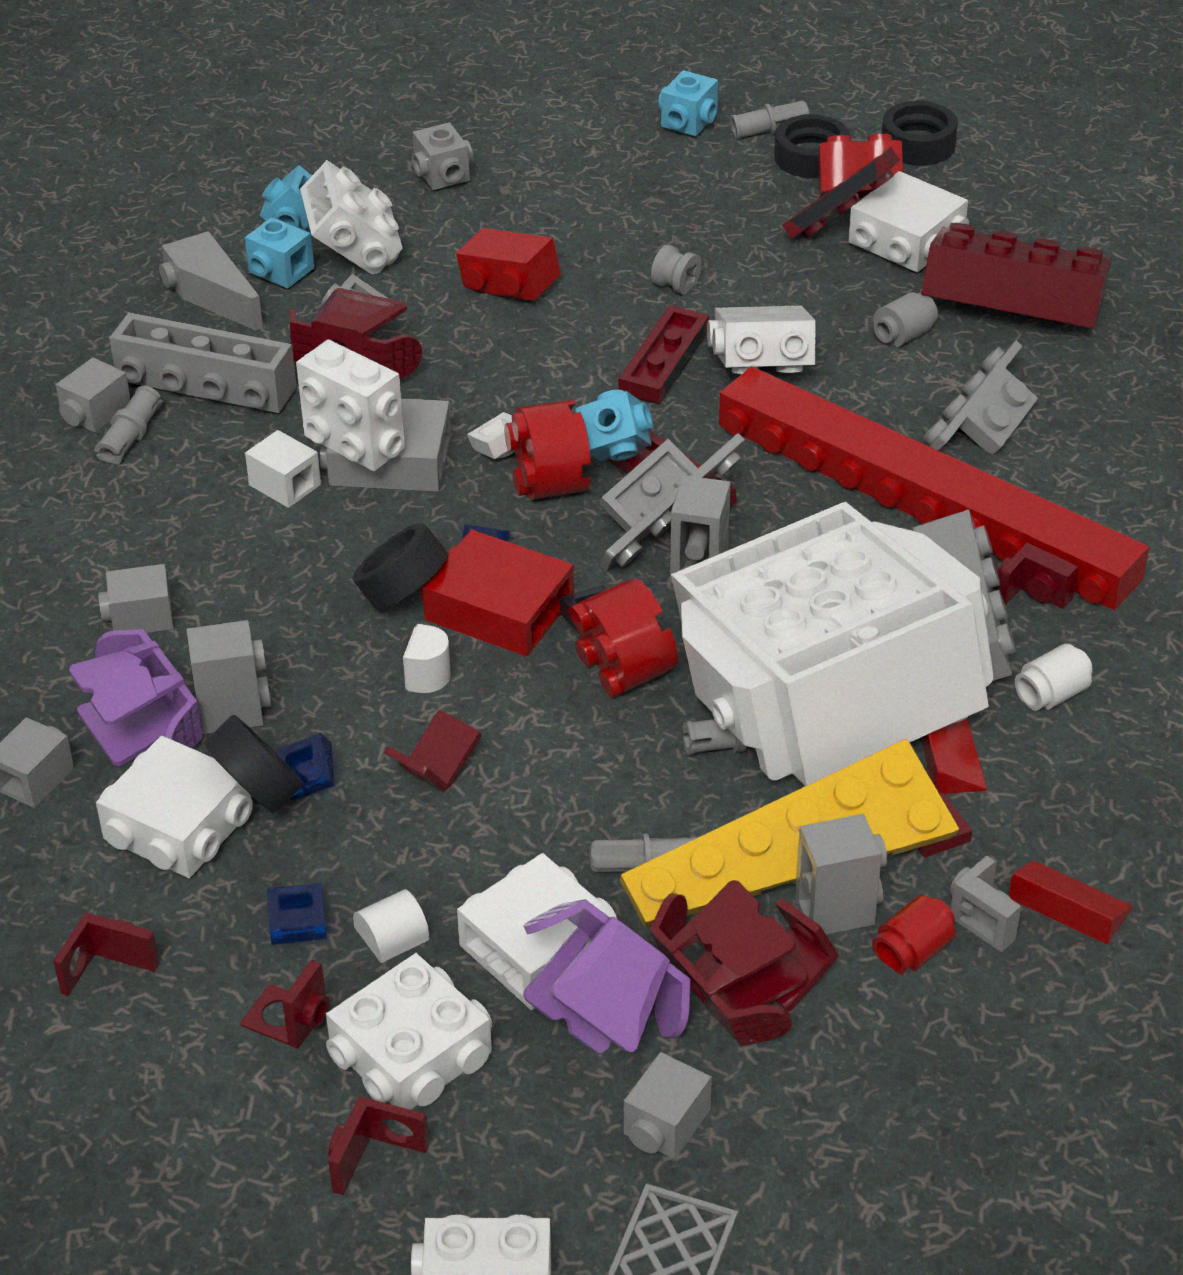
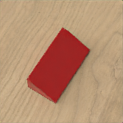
(953, 759)
(1068, 901)

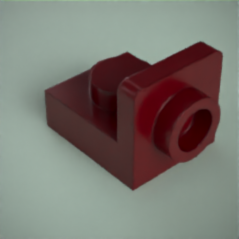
(1039, 574)

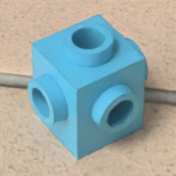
(689, 103)
(285, 200)
(279, 252)
(616, 425)

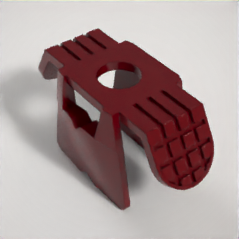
(348, 320)
(743, 961)

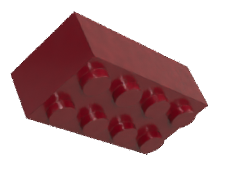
(1016, 274)

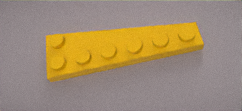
(763, 845)

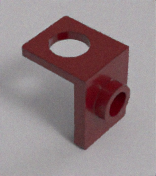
(439, 751)
(108, 939)
(811, 951)
(303, 1007)
(366, 1122)

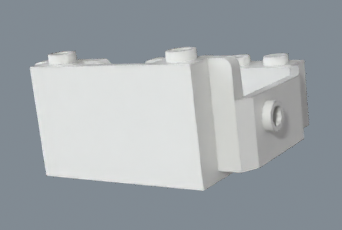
(834, 641)

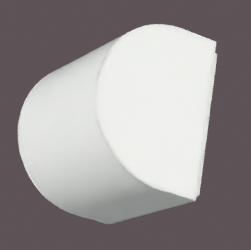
(427, 660)
(392, 925)

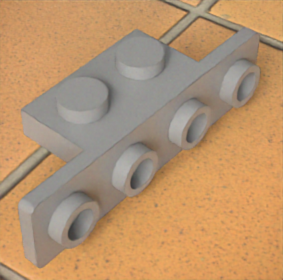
(991, 407)
(647, 495)

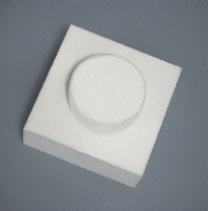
(490, 437)

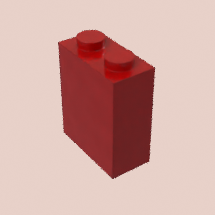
(497, 592)

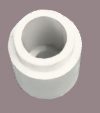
(1054, 677)

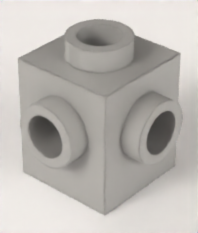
(441, 156)

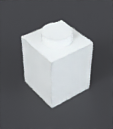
(283, 468)

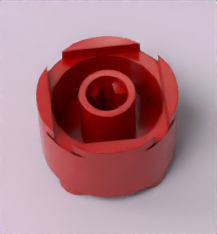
(548, 450)
(623, 636)

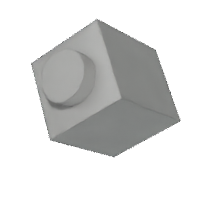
(92, 394)
(137, 599)
(33, 761)
(666, 1106)

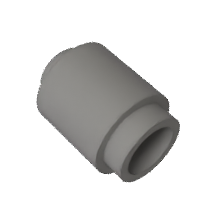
(905, 319)

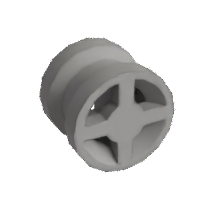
(676, 269)

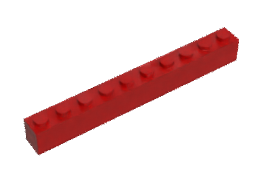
(927, 482)

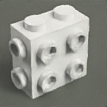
(351, 218)
(904, 219)
(763, 337)
(351, 405)
(173, 807)
(494, 921)
(409, 1034)
(483, 1246)

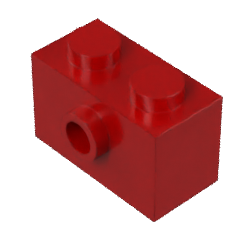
(508, 263)

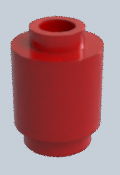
(914, 934)

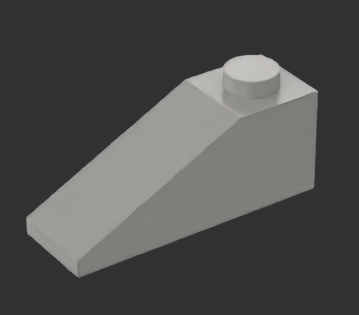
(210, 279)

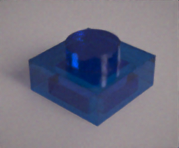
(311, 762)
(296, 913)

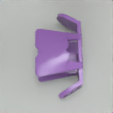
(134, 696)
(609, 983)

